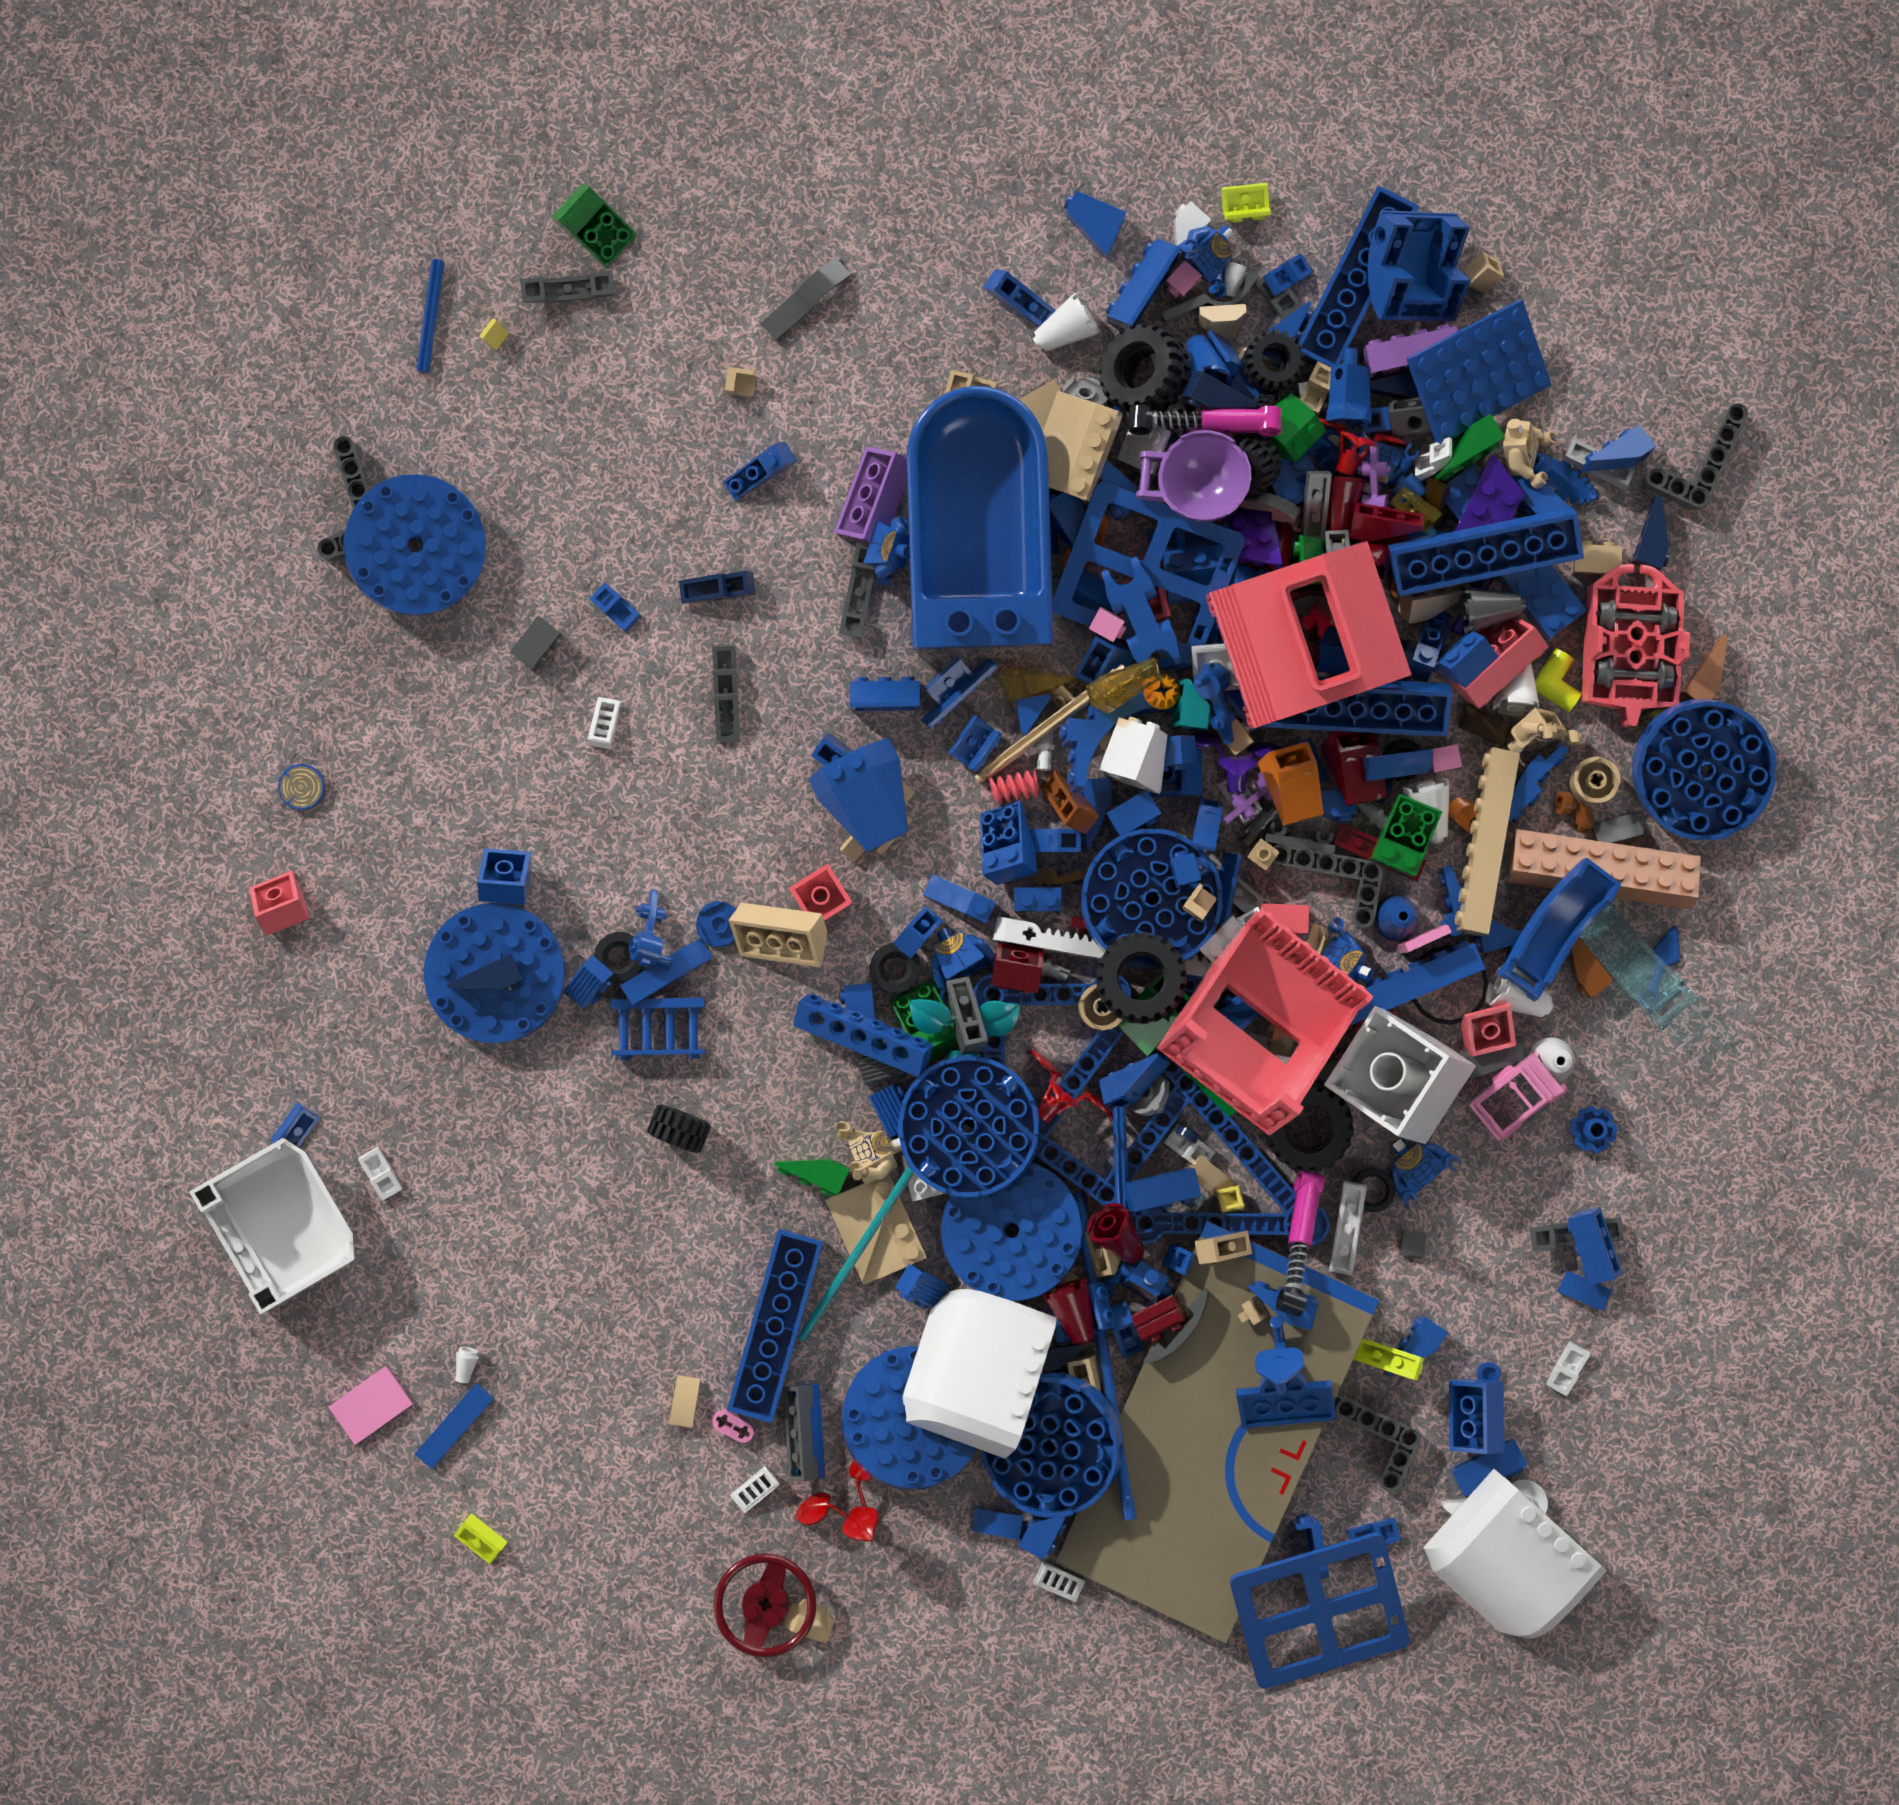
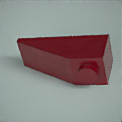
(1379, 522)

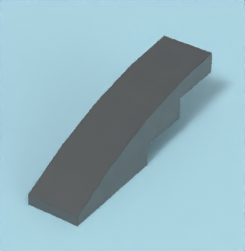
(726, 692)

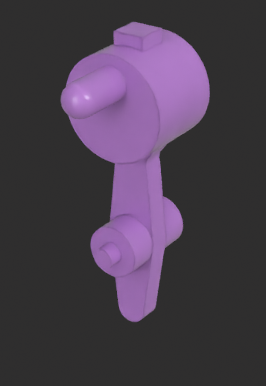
(1374, 470)
(1243, 805)

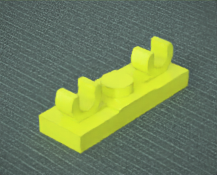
(1389, 1359)

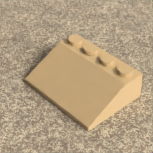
(1078, 443)
(895, 1240)

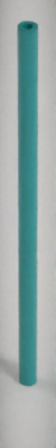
(856, 1253)

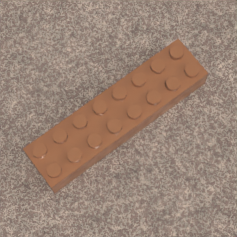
(1643, 872)

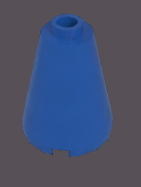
(1206, 359)
(1388, 921)

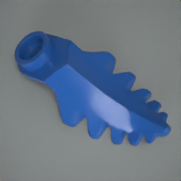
(1564, 481)

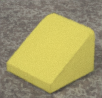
(494, 334)
(1230, 1200)

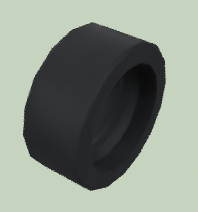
(1390, 1188)

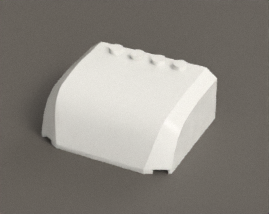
(276, 1223)
(978, 1369)
(1511, 1560)

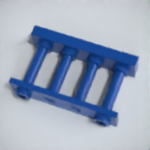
(669, 1008)

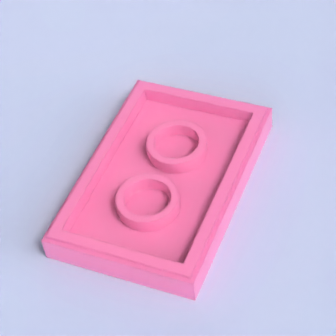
(1423, 938)
(370, 1405)

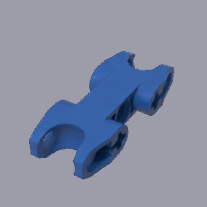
(1134, 599)

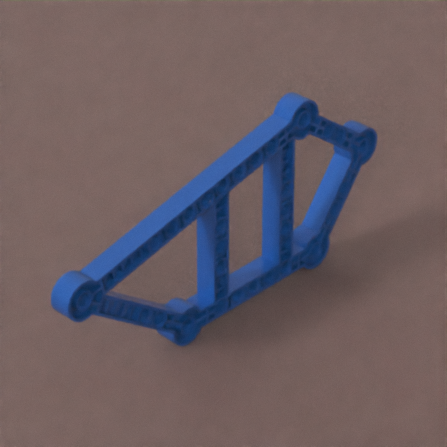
(1178, 1098)

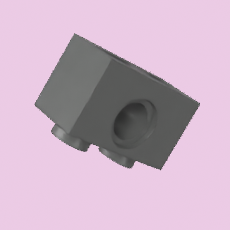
(1400, 420)

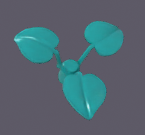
(932, 1015)

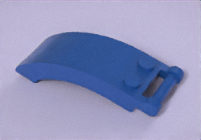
(1558, 926)

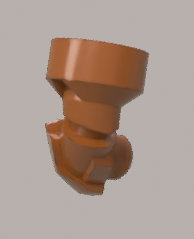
(1565, 803)

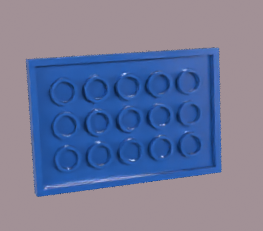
(1479, 371)

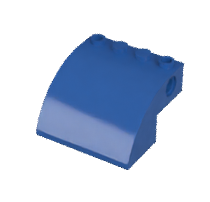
(1415, 266)

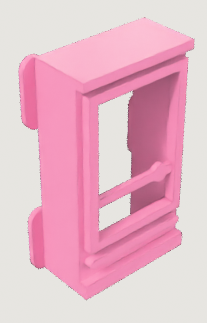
(1539, 1079)

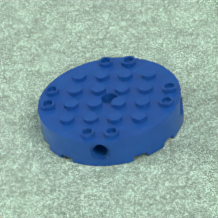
(422, 511)
(1670, 764)
(1128, 871)
(477, 939)
(1004, 1130)
(1019, 1265)
(878, 1431)
(1085, 1455)

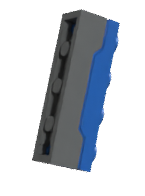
(804, 1432)

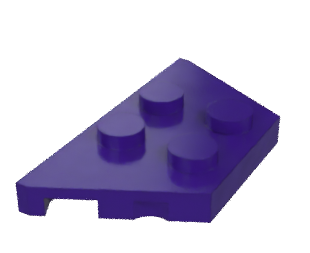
(1493, 498)
(1259, 535)

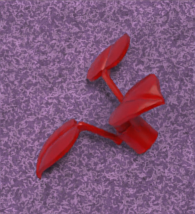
(1349, 460)
(1051, 1105)
(860, 1521)

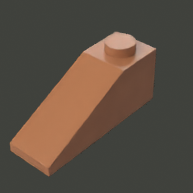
(1708, 676)

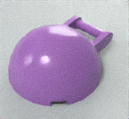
(1198, 476)

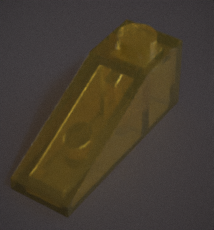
(1027, 683)
(1121, 685)

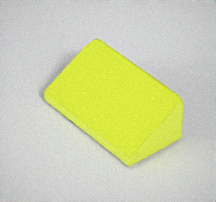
(480, 1538)

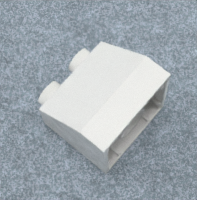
(1399, 1075)

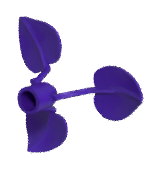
(1235, 767)

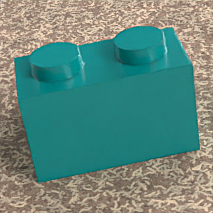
(1192, 709)

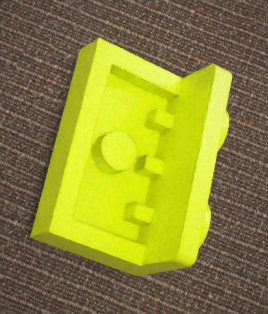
(1245, 202)

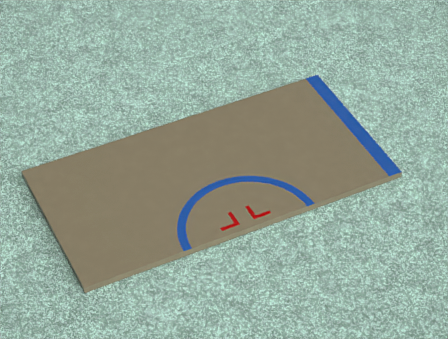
(1197, 1479)

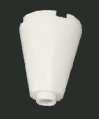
(1066, 325)
(1518, 695)
(1435, 796)
(1506, 992)
(1552, 1049)

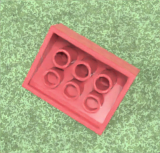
(1516, 646)

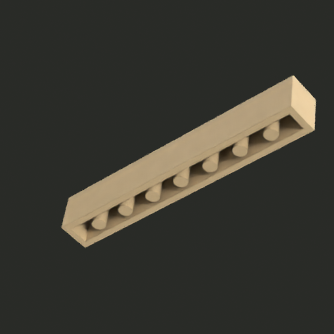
(1488, 842)

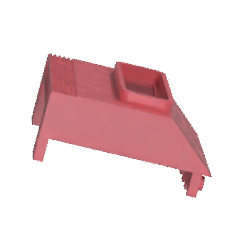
(1270, 647)
(1292, 991)

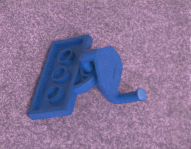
(1283, 1390)

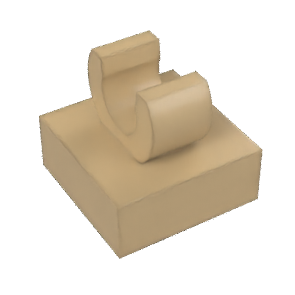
(1253, 1310)

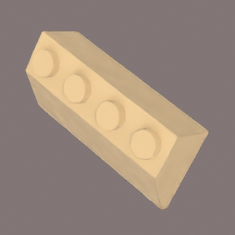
(779, 934)

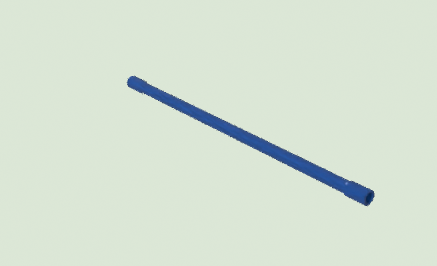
(1126, 1498)

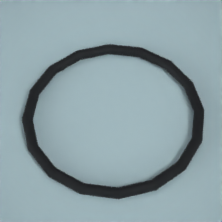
(1458, 1020)

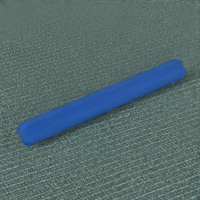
(430, 315)
(1120, 1154)

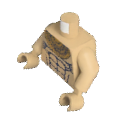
(1521, 449)
(1540, 729)
(871, 1152)

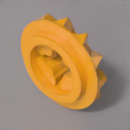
(1156, 698)

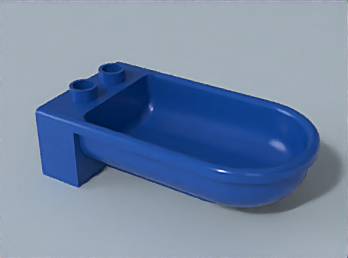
(979, 523)

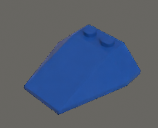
(865, 793)

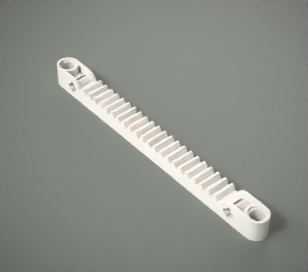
(1012, 931)

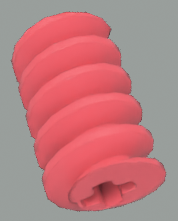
(1014, 788)

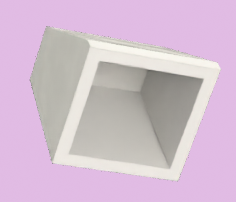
(1136, 754)

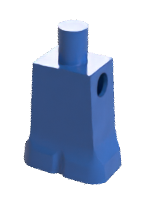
(1349, 392)

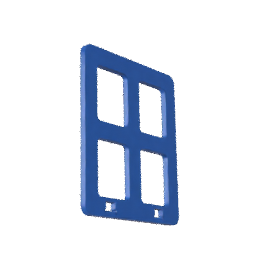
(1087, 550)
(1319, 1610)

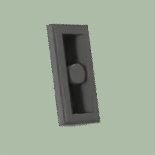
(1618, 829)

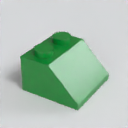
(1298, 428)

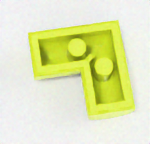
(1550, 682)

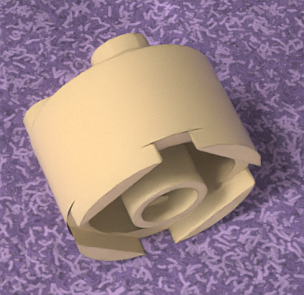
(1592, 768)
(1090, 1016)

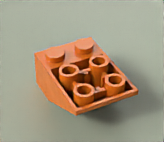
(1293, 782)

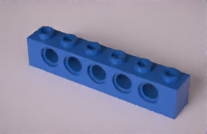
(851, 1037)

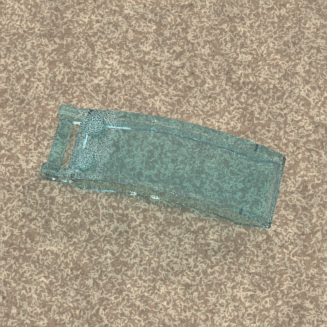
(1636, 966)

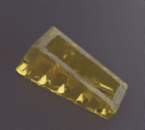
(1432, 515)

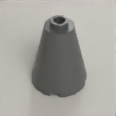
(1488, 607)

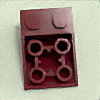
(1345, 756)

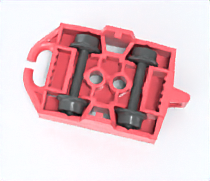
(1607, 633)

